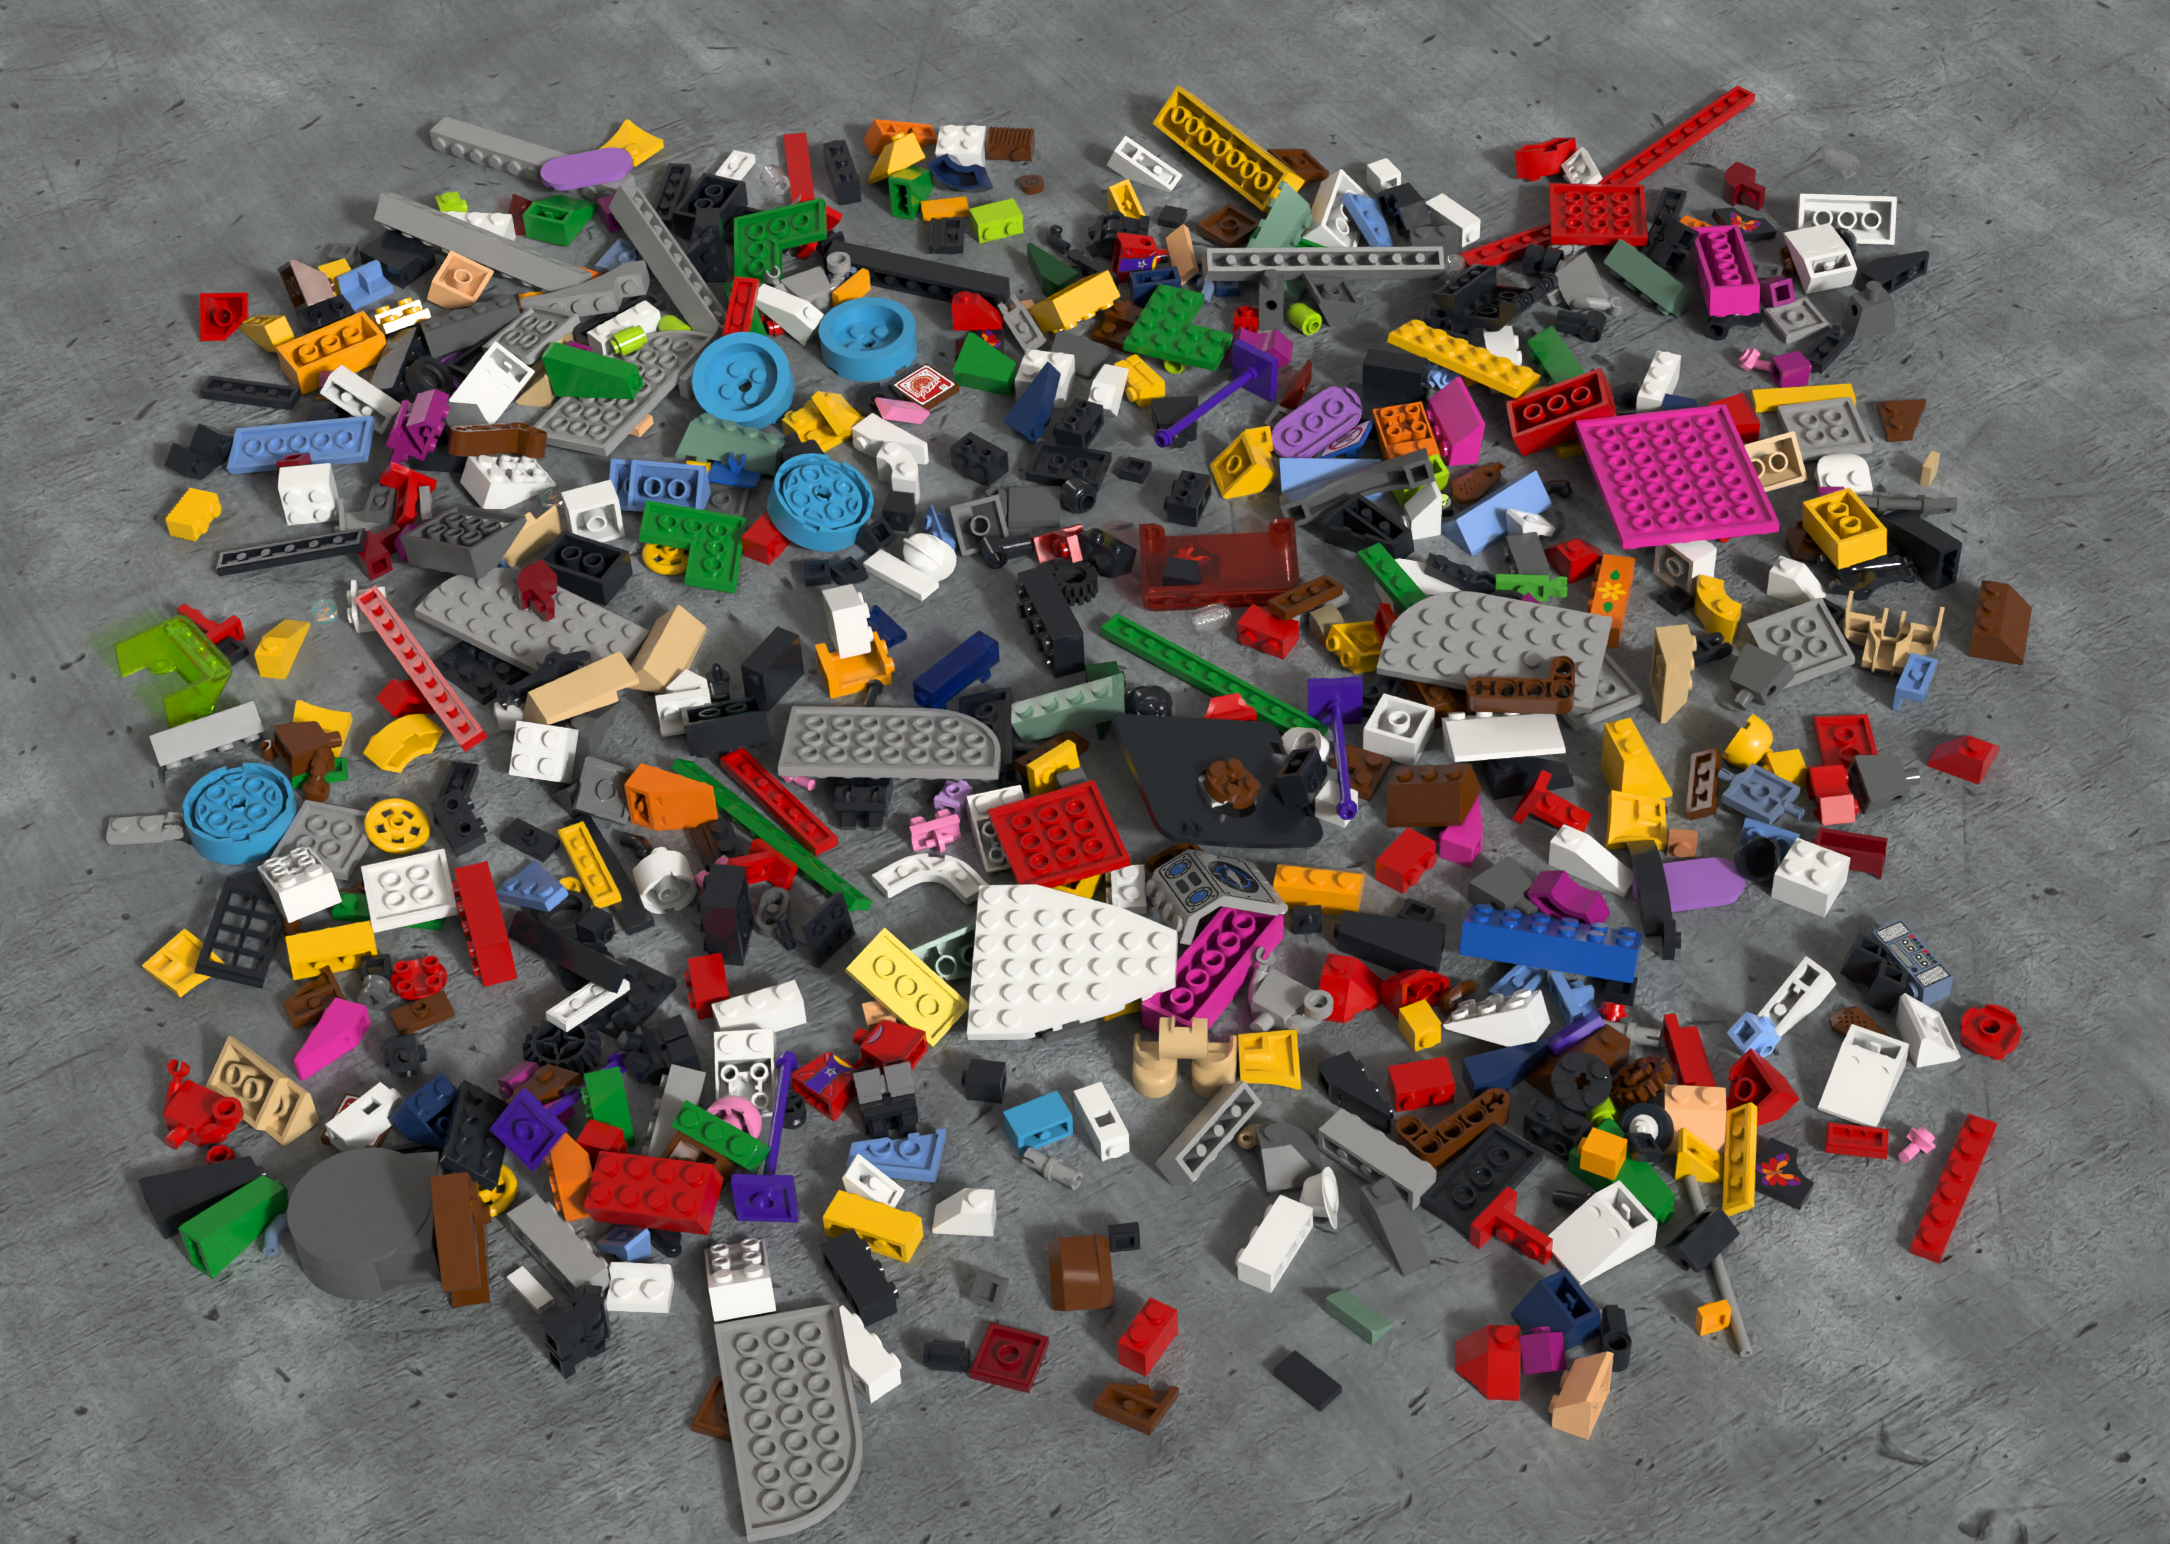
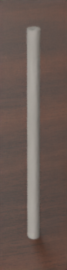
(1721, 1275)

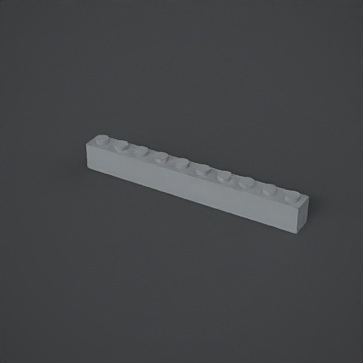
(507, 154)
(477, 244)
(668, 261)
(1342, 262)

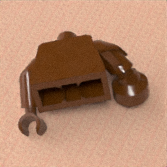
(305, 749)

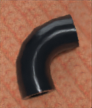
(1719, 327)

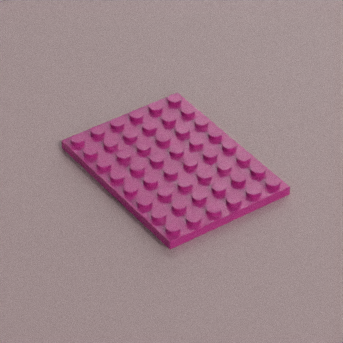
(1675, 477)

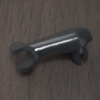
(718, 684)

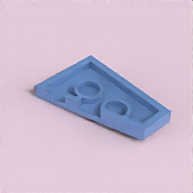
(1369, 219)
(533, 889)
(905, 1158)

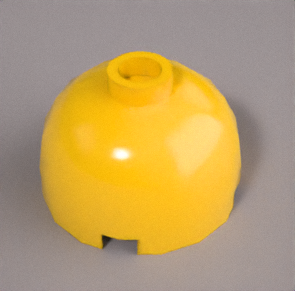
(1750, 744)

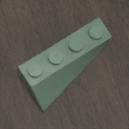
(1284, 223)
(1649, 278)
(717, 438)
(1069, 709)
(950, 952)

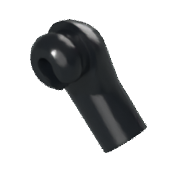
(1055, 240)

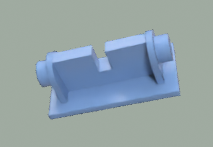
(938, 526)
(1756, 828)

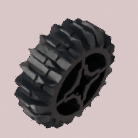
(571, 1050)

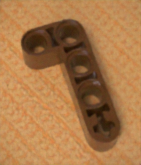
(497, 439)
(1522, 688)
(1455, 1133)

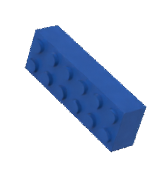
(1551, 943)

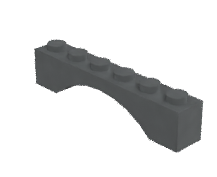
(1393, 474)

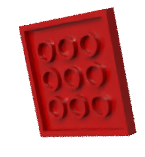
(1597, 214)
(1059, 836)

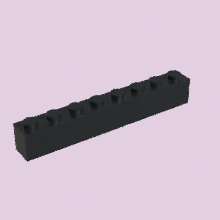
(922, 276)

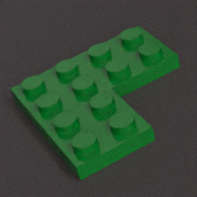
(765, 234)
(1167, 331)
(709, 536)

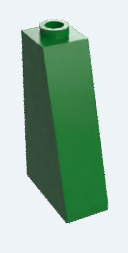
(589, 374)
(1636, 1177)
(232, 1224)

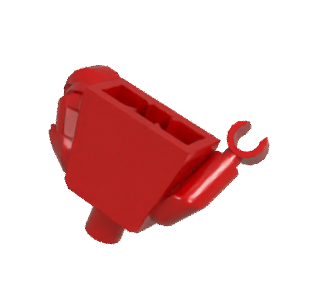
(197, 1112)

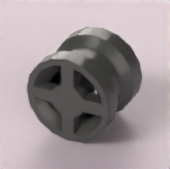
(374, 992)

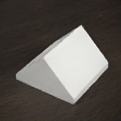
(1925, 1033)

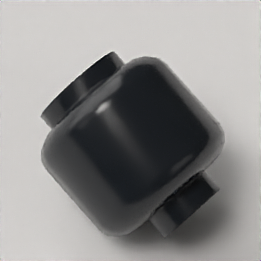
(1078, 495)

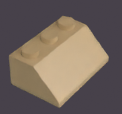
(1777, 461)
(1671, 669)

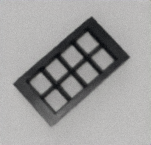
(231, 972)

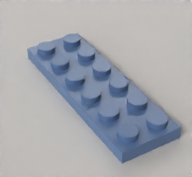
(326, 441)

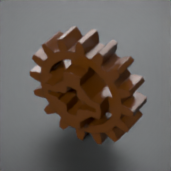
(1641, 1080)

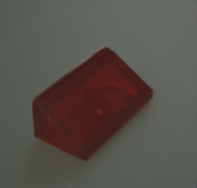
(517, 209)
(1297, 386)

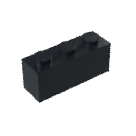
(842, 172)
(860, 1277)

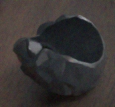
(1148, 701)

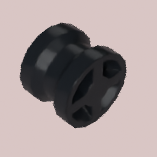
(796, 1106)

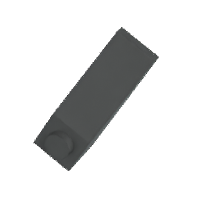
(592, 728)
(1393, 1225)

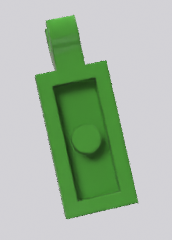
(1536, 585)

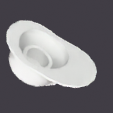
(929, 555)
(1306, 738)
(1322, 1195)

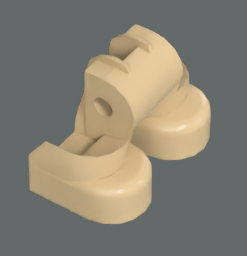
(1885, 652)
(1156, 1061)

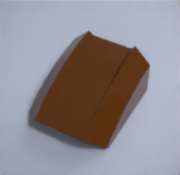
(1080, 1273)

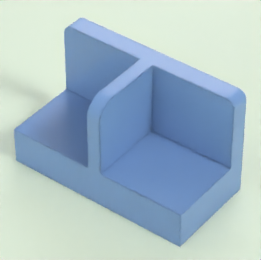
(364, 285)
(1915, 679)
(1572, 998)

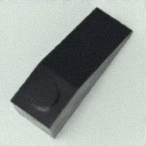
(1893, 271)
(1515, 775)

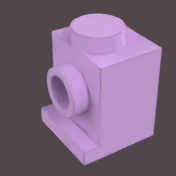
(955, 796)

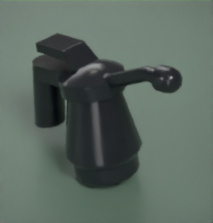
(1625, 395)

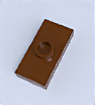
(422, 1013)

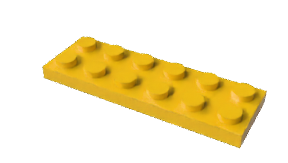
(1464, 358)

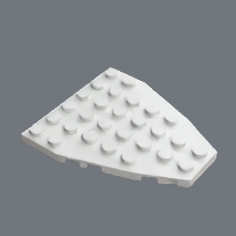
(1059, 961)

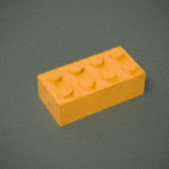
(348, 342)

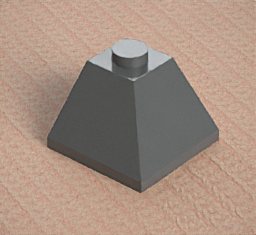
(974, 521)
(1286, 1156)

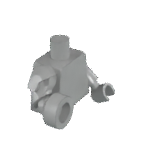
(813, 283)
(1582, 286)
(1282, 1002)

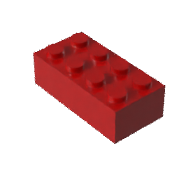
(1551, 413)
(483, 924)
(653, 1192)

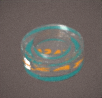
(551, 496)
(324, 611)

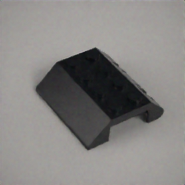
(1479, 302)

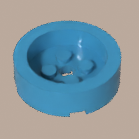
(862, 321)
(736, 361)
(815, 520)
(239, 833)

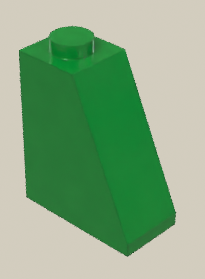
(908, 189)
(984, 367)

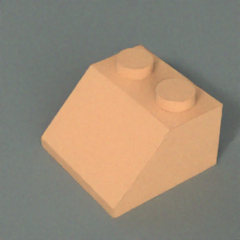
(458, 282)
(1699, 1111)
(1582, 1394)

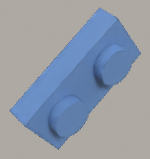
(1519, 978)

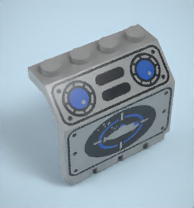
(1203, 881)

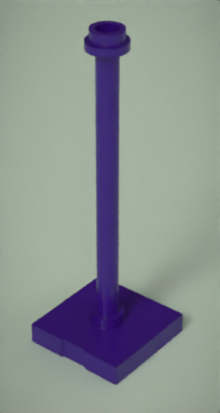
(1251, 370)
(1338, 704)
(534, 1130)
(770, 1195)

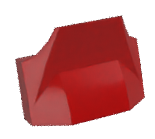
(1230, 708)

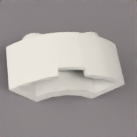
(898, 469)

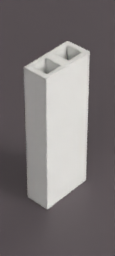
(530, 1290)

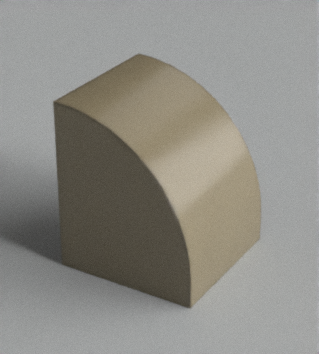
(1322, 620)

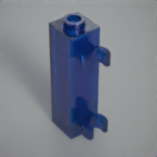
(956, 671)

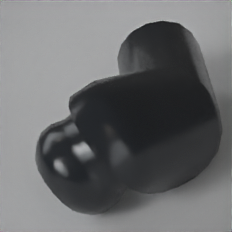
(1561, 486)
(637, 842)
(1570, 1199)

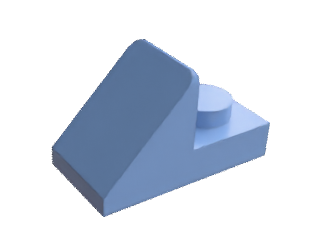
(628, 1243)

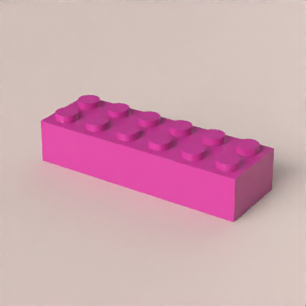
(1725, 271)
(1215, 967)

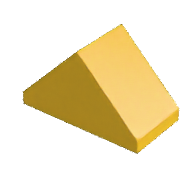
(1123, 199)
(1697, 1159)

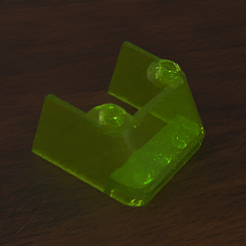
(180, 647)

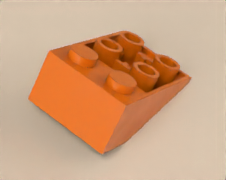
(1403, 430)
(668, 800)
(570, 1177)

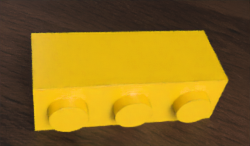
(335, 946)
(884, 1227)

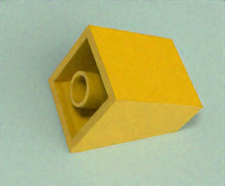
(1629, 762)

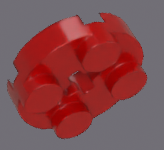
(1995, 1044)

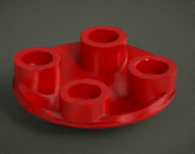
(418, 978)

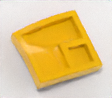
(636, 142)
(837, 412)
(327, 719)
(1044, 769)
(1635, 819)
(176, 963)
(1270, 1058)

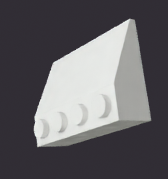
(1500, 735)

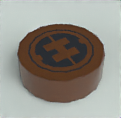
(1032, 184)

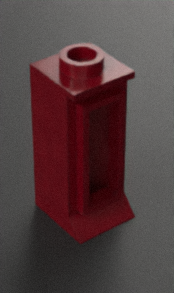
(1865, 851)

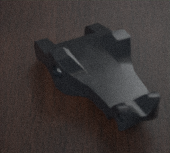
(1868, 575)
(554, 667)

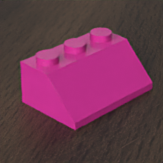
(1456, 423)

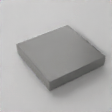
(1796, 320)

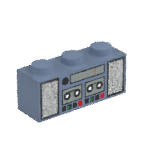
(1927, 977)

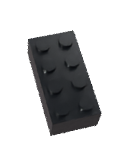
(1050, 621)

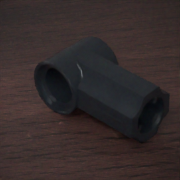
(1587, 326)
(998, 551)
(1615, 1336)

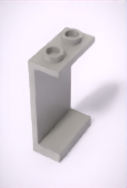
(356, 520)

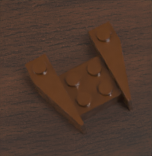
(461, 1238)

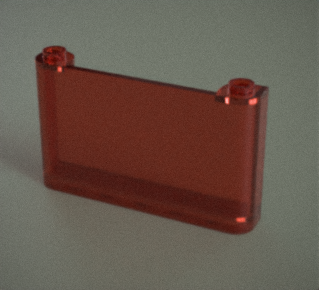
(1235, 567)

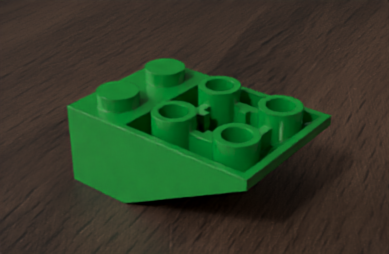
(557, 219)

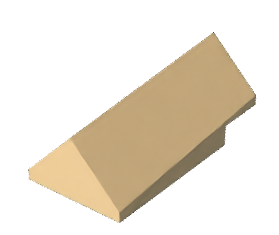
(538, 389)
(534, 536)
(668, 650)
(580, 690)
(267, 1096)

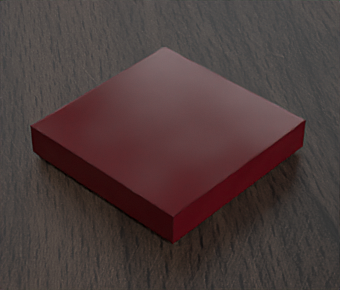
(1009, 1357)

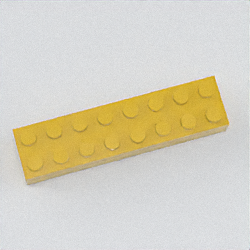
(1224, 148)

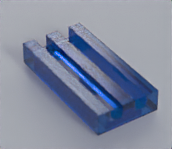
(886, 626)

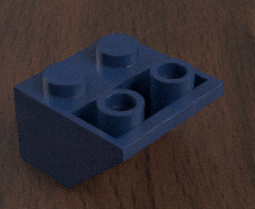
(1144, 283)
(427, 1113)
(1560, 1305)

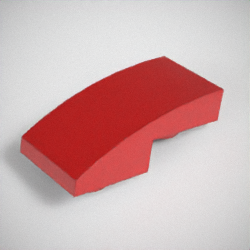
(1246, 317)

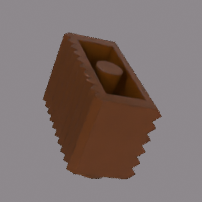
(1010, 144)

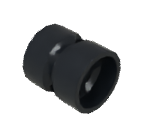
(1541, 260)

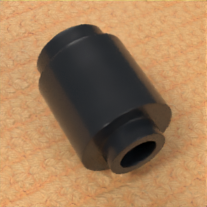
(946, 1355)

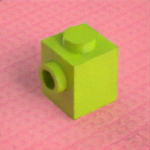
(451, 202)

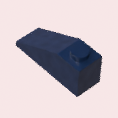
(1034, 408)
(1502, 1067)

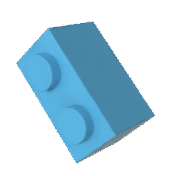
(1038, 1122)

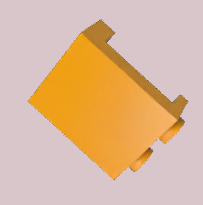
(854, 672)

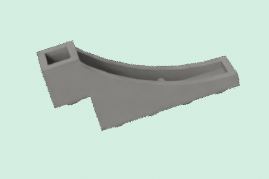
(599, 294)

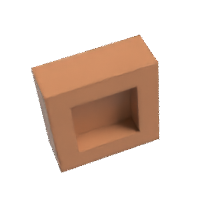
(1682, 843)

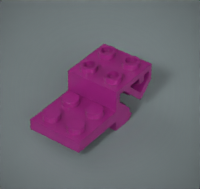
(417, 425)

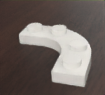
(922, 868)

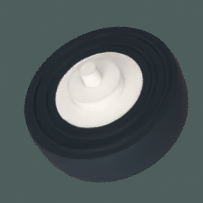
(1649, 1119)

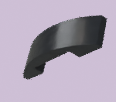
(1650, 885)

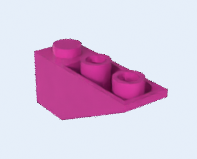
(1463, 842)
(335, 1034)

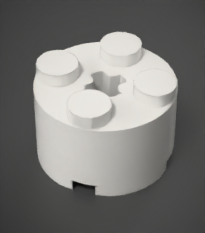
(664, 881)

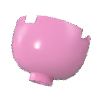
(739, 1113)

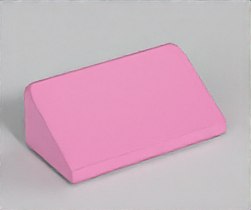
(901, 411)

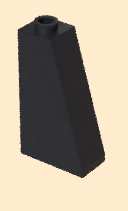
(1930, 548)
(1391, 941)
(188, 1192)

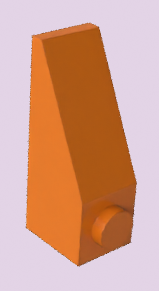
(882, 130)

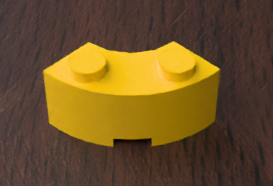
(1715, 608)
(403, 742)

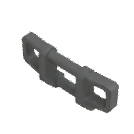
(1924, 505)

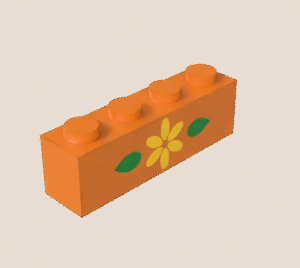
(1612, 592)

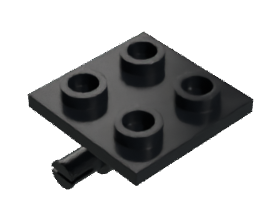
(821, 932)

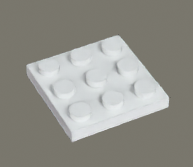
(409, 890)

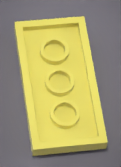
(907, 987)

